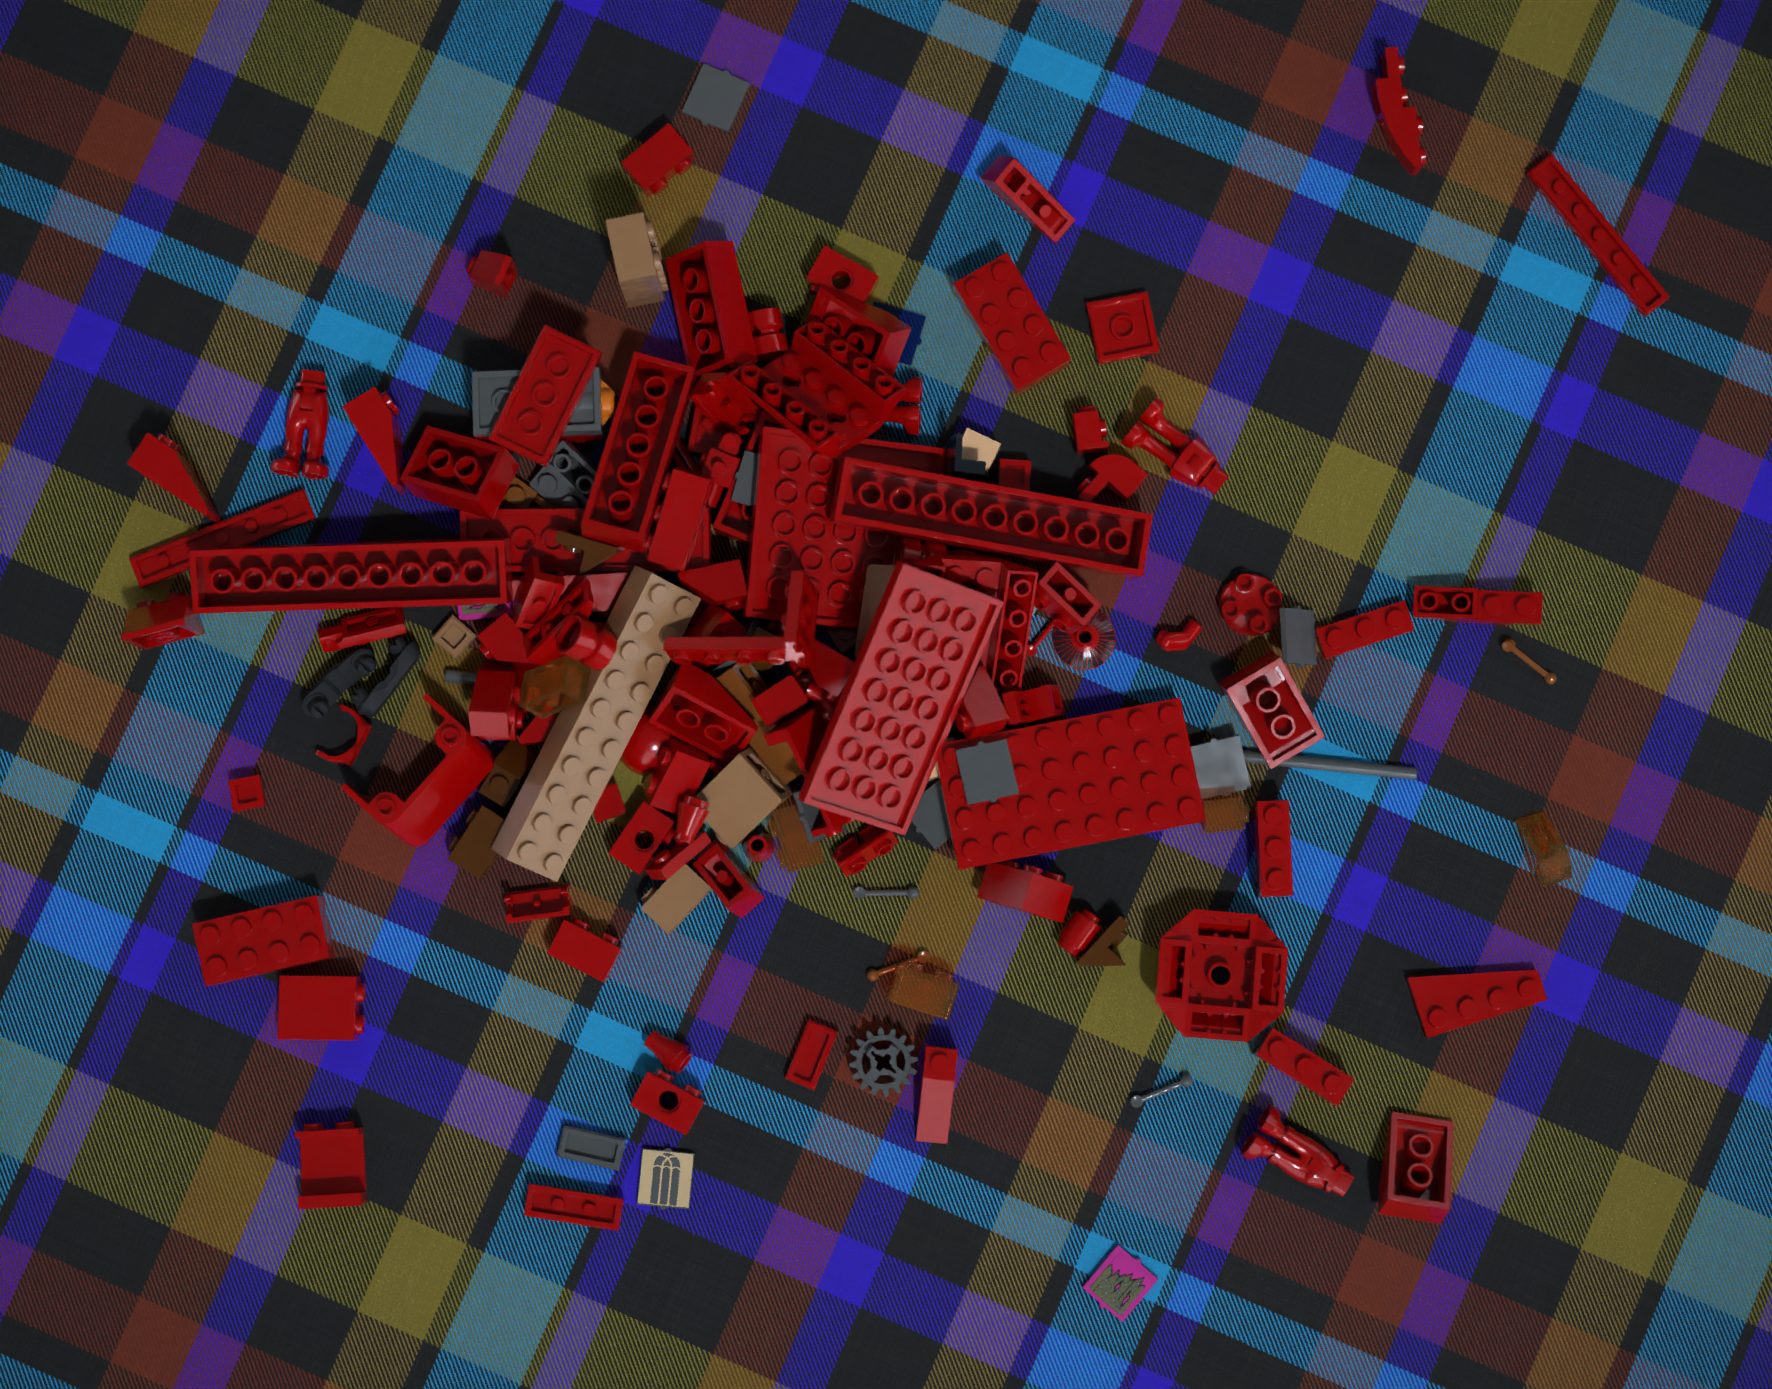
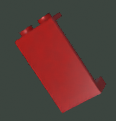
(804, 735)

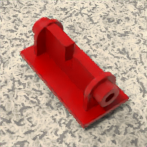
(854, 857)

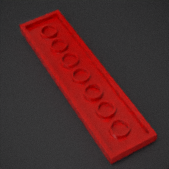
(534, 534)

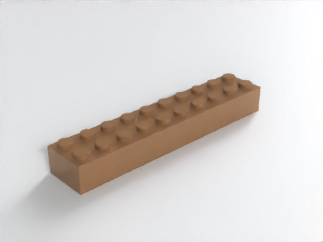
(594, 734)

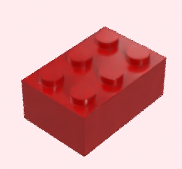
(459, 472)

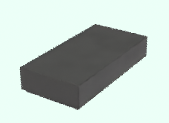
(591, 1147)

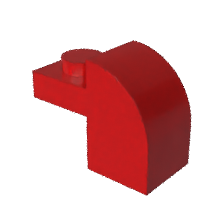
(1116, 473)
(1033, 705)

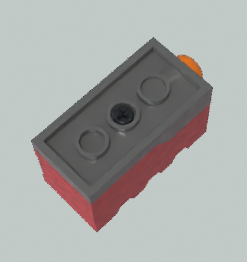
(586, 425)

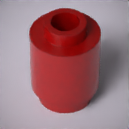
(1079, 932)

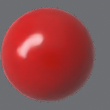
(645, 744)

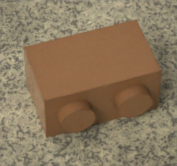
(675, 898)

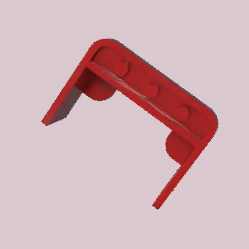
(443, 790)

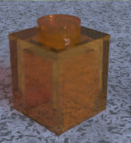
(1225, 815)

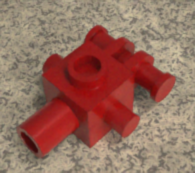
(721, 465)

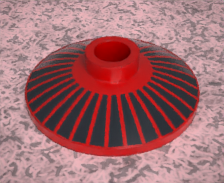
(1086, 655)

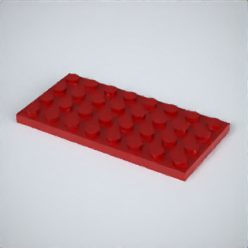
(900, 699)
(1078, 785)

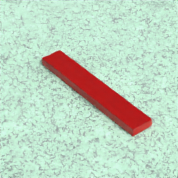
(1597, 235)
(236, 531)

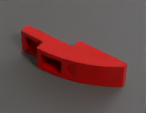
(1398, 123)
(1477, 605)

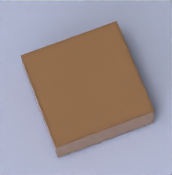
(454, 637)

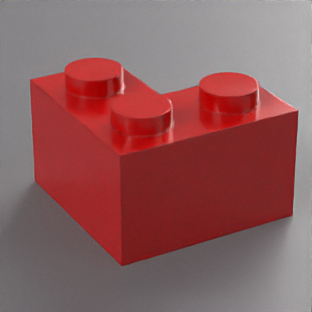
(495, 706)
(1026, 890)

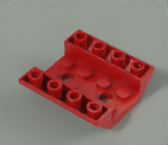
(831, 384)
(1009, 582)

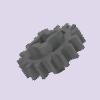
(894, 1048)

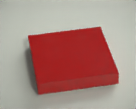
(1122, 327)

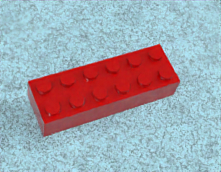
(638, 452)

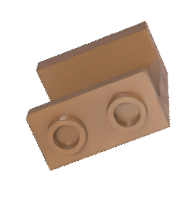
(742, 797)

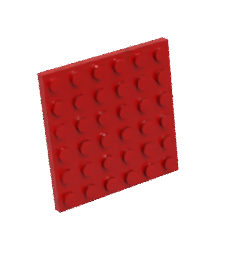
(794, 528)

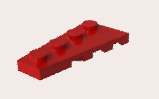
(1465, 999)

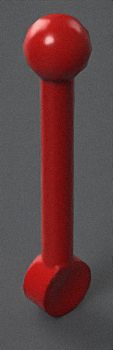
(1032, 648)

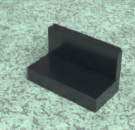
(960, 467)

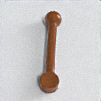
(1509, 645)
(873, 974)

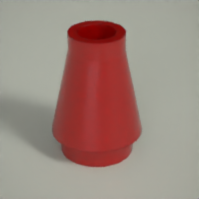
(691, 816)
(762, 855)
(669, 1052)

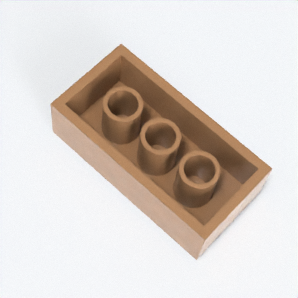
(637, 259)

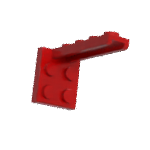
(796, 645)

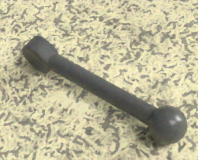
(860, 892)
(1137, 1100)

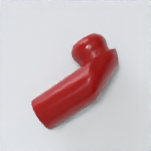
(1178, 640)
(818, 694)

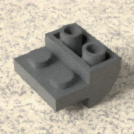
(566, 478)

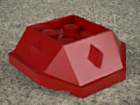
(1254, 967)

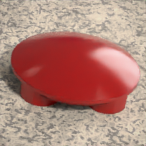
(1251, 604)

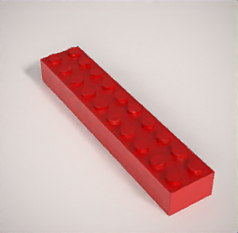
(990, 518)
(351, 575)

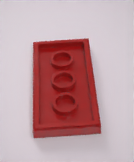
(545, 396)

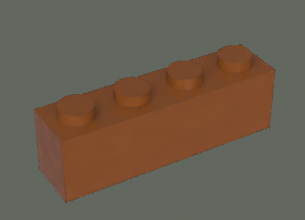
(743, 685)

